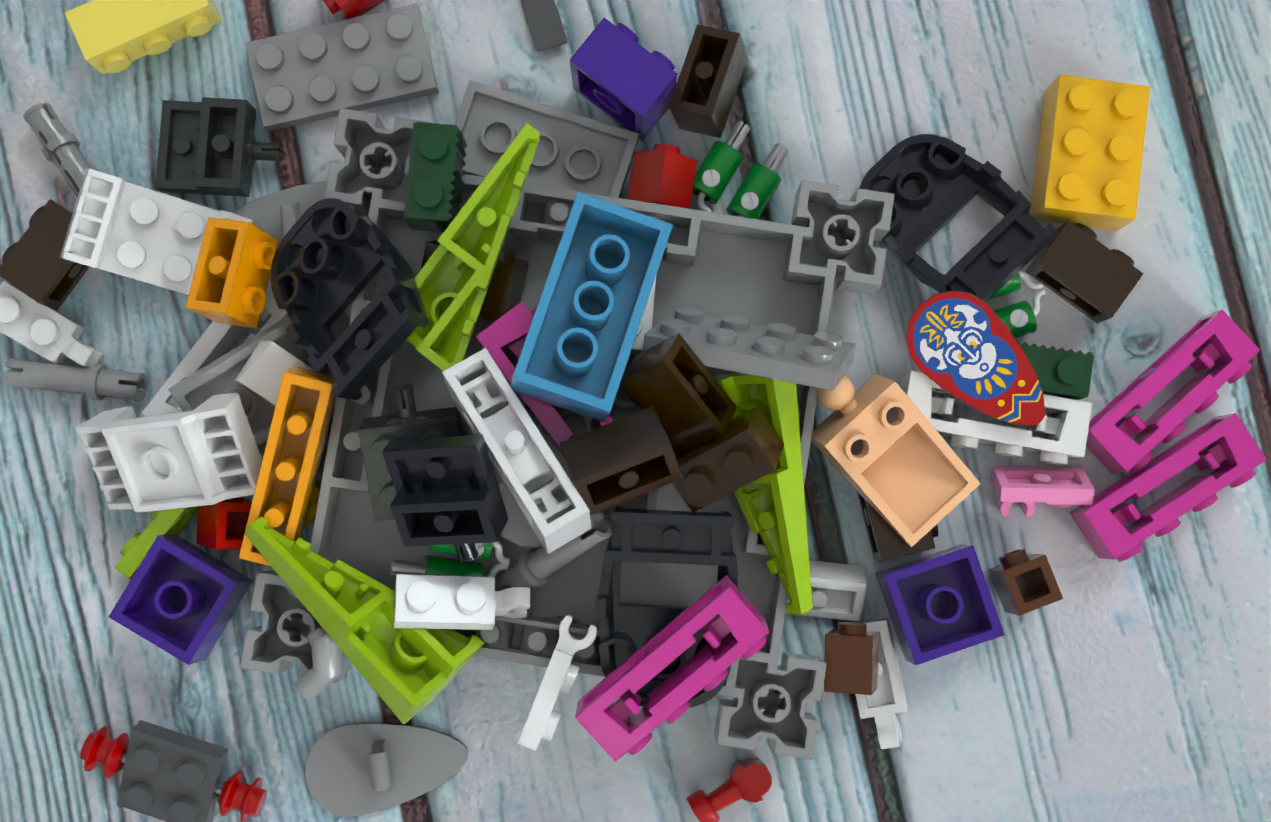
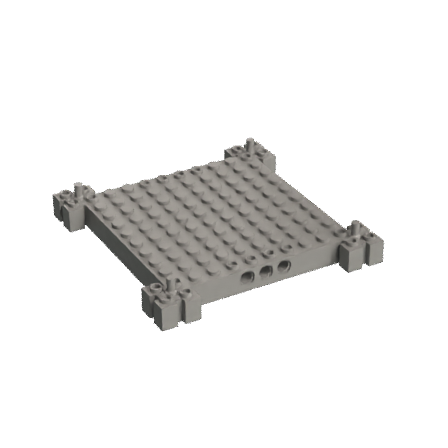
(708, 264)

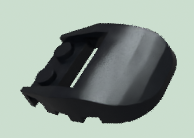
(930, 186)
(318, 275)
(657, 538)

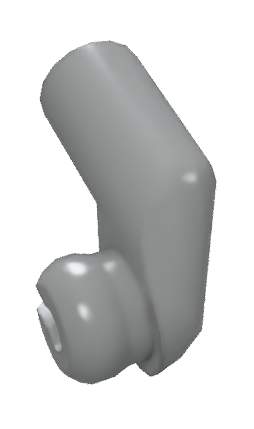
(327, 665)

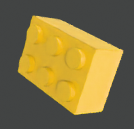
(1090, 152)

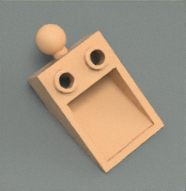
(897, 457)

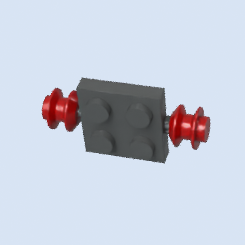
(171, 774)

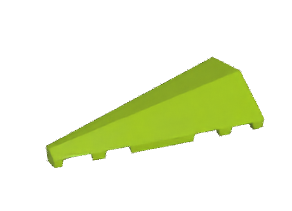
(469, 248)
(777, 500)
(358, 612)

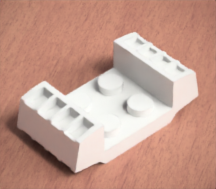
(138, 231)
(173, 456)

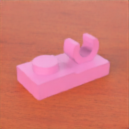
(1053, 485)

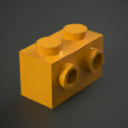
(232, 273)

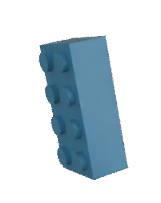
(591, 307)

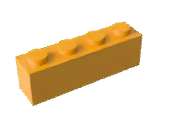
(291, 455)

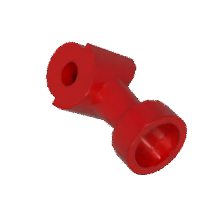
(747, 781)

